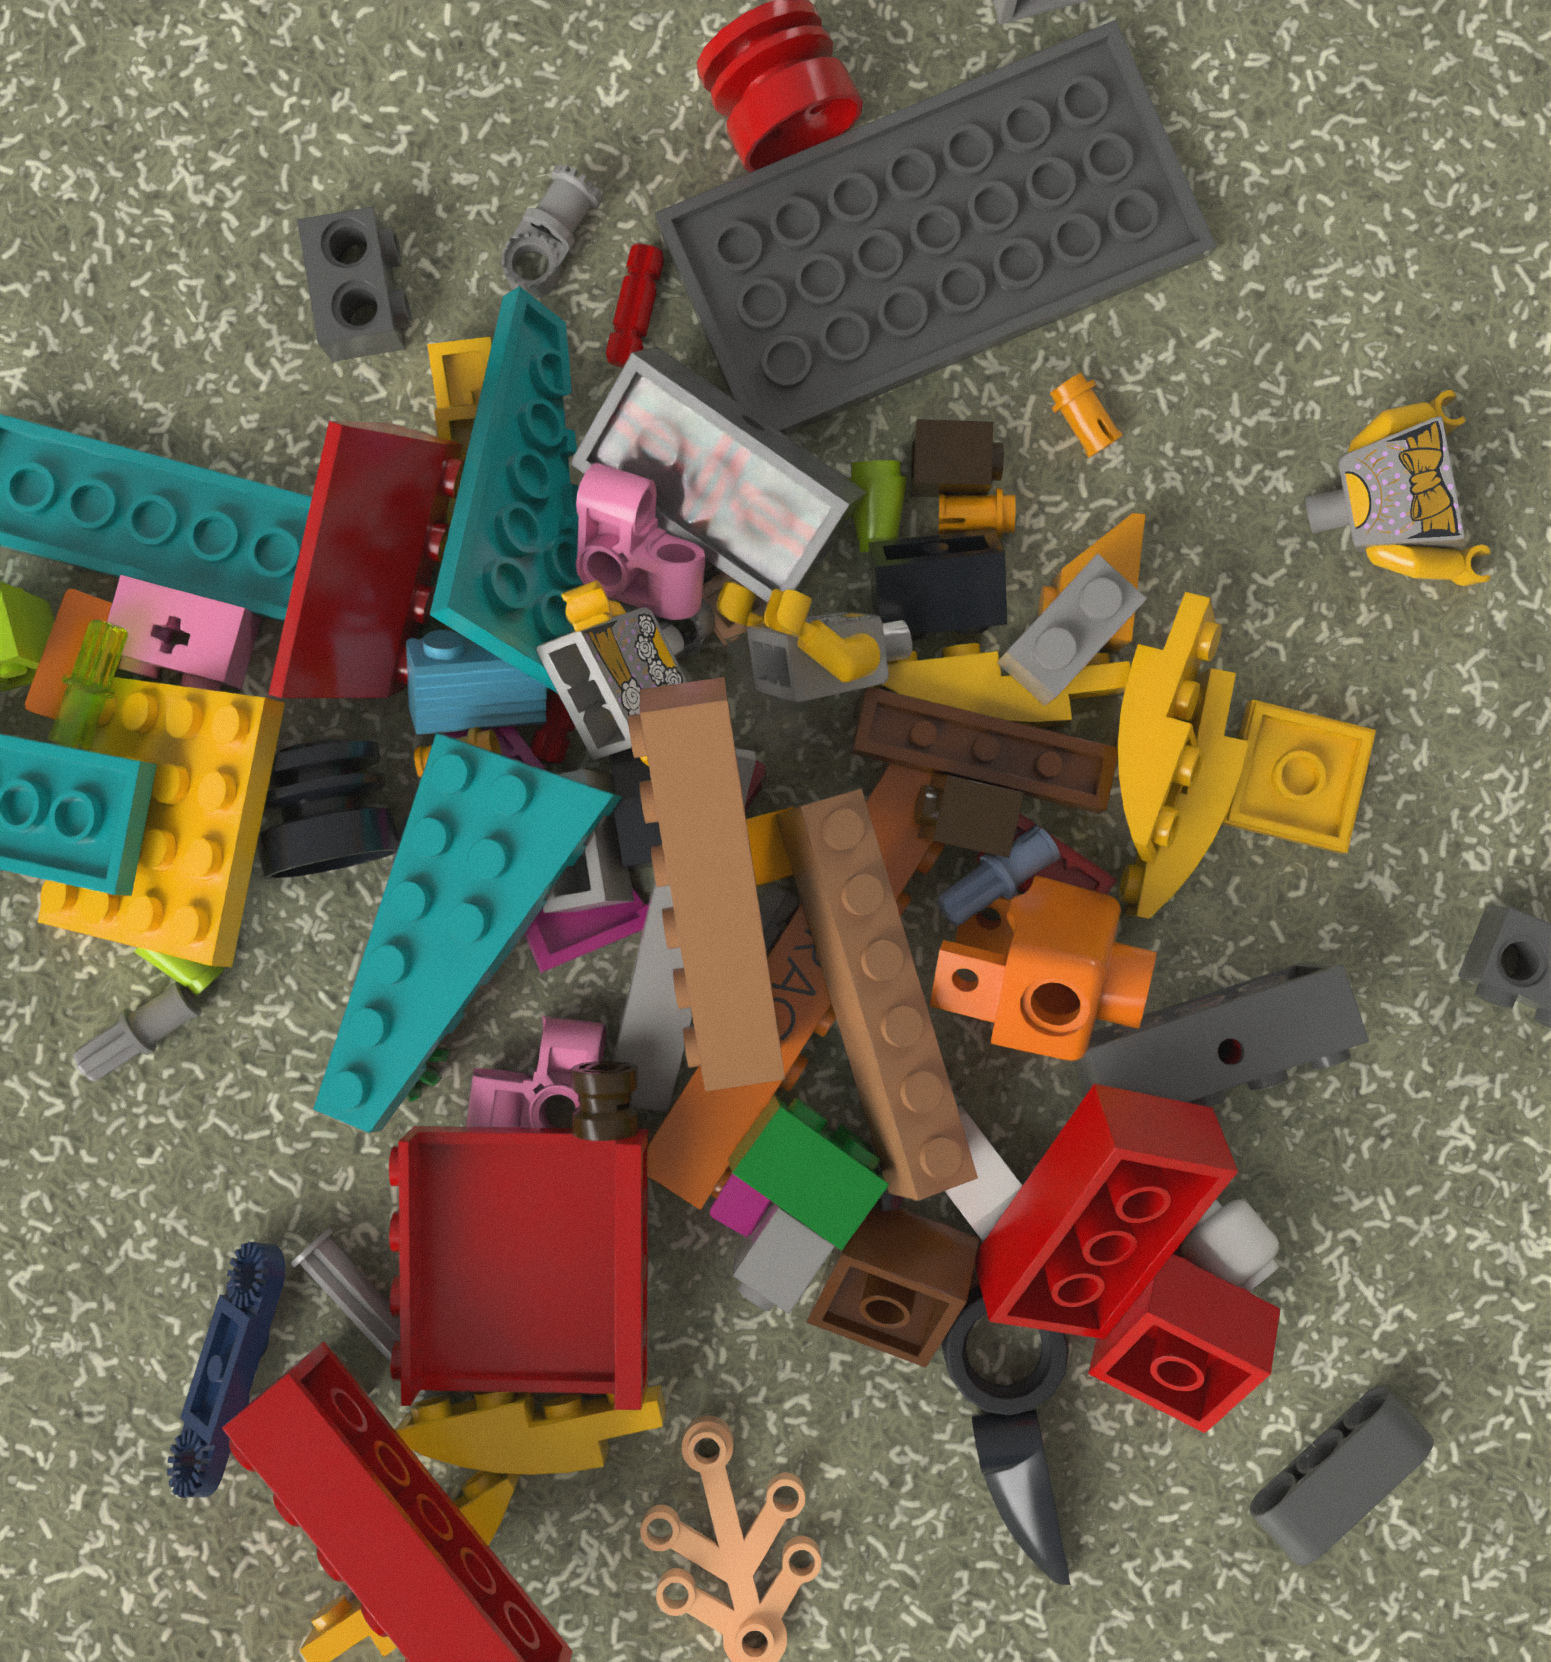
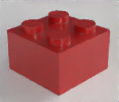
(1190, 1345)

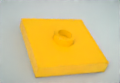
(1300, 776)

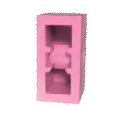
(218, 641)

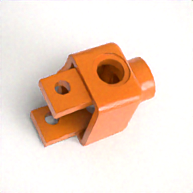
(1045, 970)

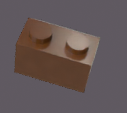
(897, 1284)

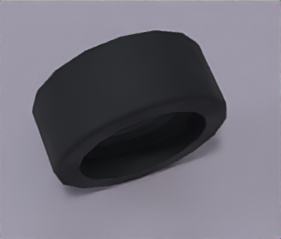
(995, 1397)

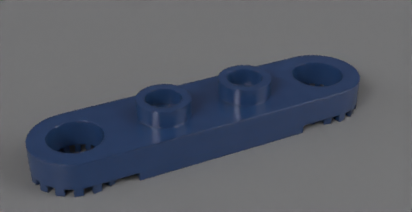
(226, 1368)

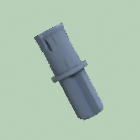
(998, 876)

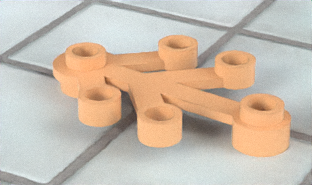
(734, 1556)

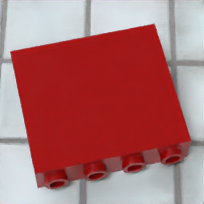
(520, 1262)

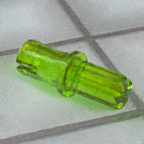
(89, 685)

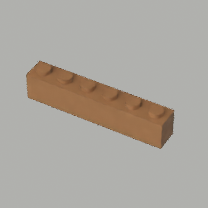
(711, 882)
(876, 996)

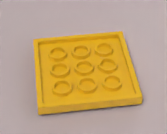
(200, 821)

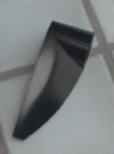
(1020, 1486)

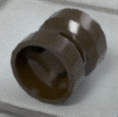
(604, 1100)

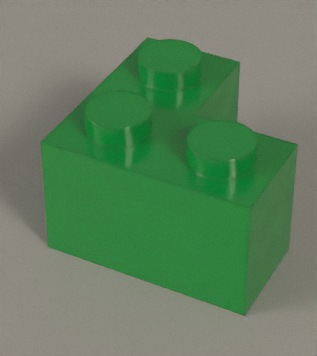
(809, 1169)

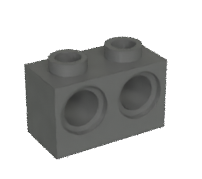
(342, 288)
(1531, 979)

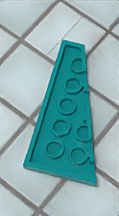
(515, 505)
(459, 897)

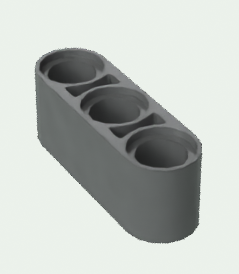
(1343, 1477)

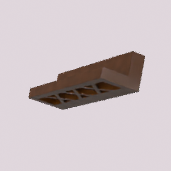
(983, 749)

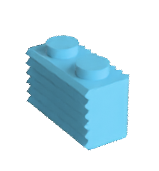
(466, 687)

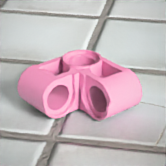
(627, 549)
(520, 1100)

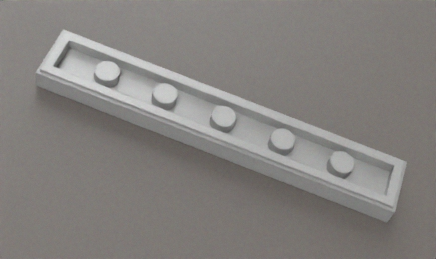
(651, 1019)

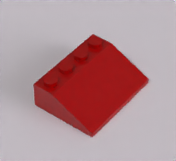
(366, 561)

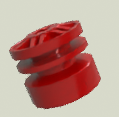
(778, 82)

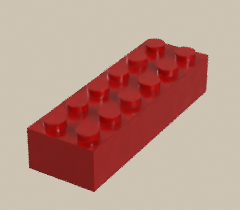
(385, 1522)

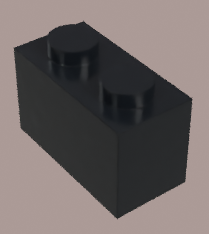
(940, 582)

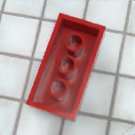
(1103, 1212)

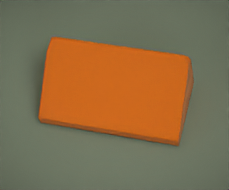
(62, 650)

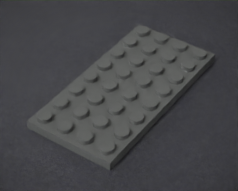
(936, 232)

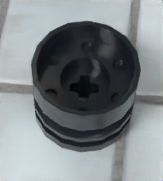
(323, 812)

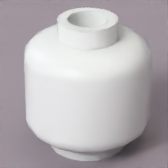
(1232, 1244)

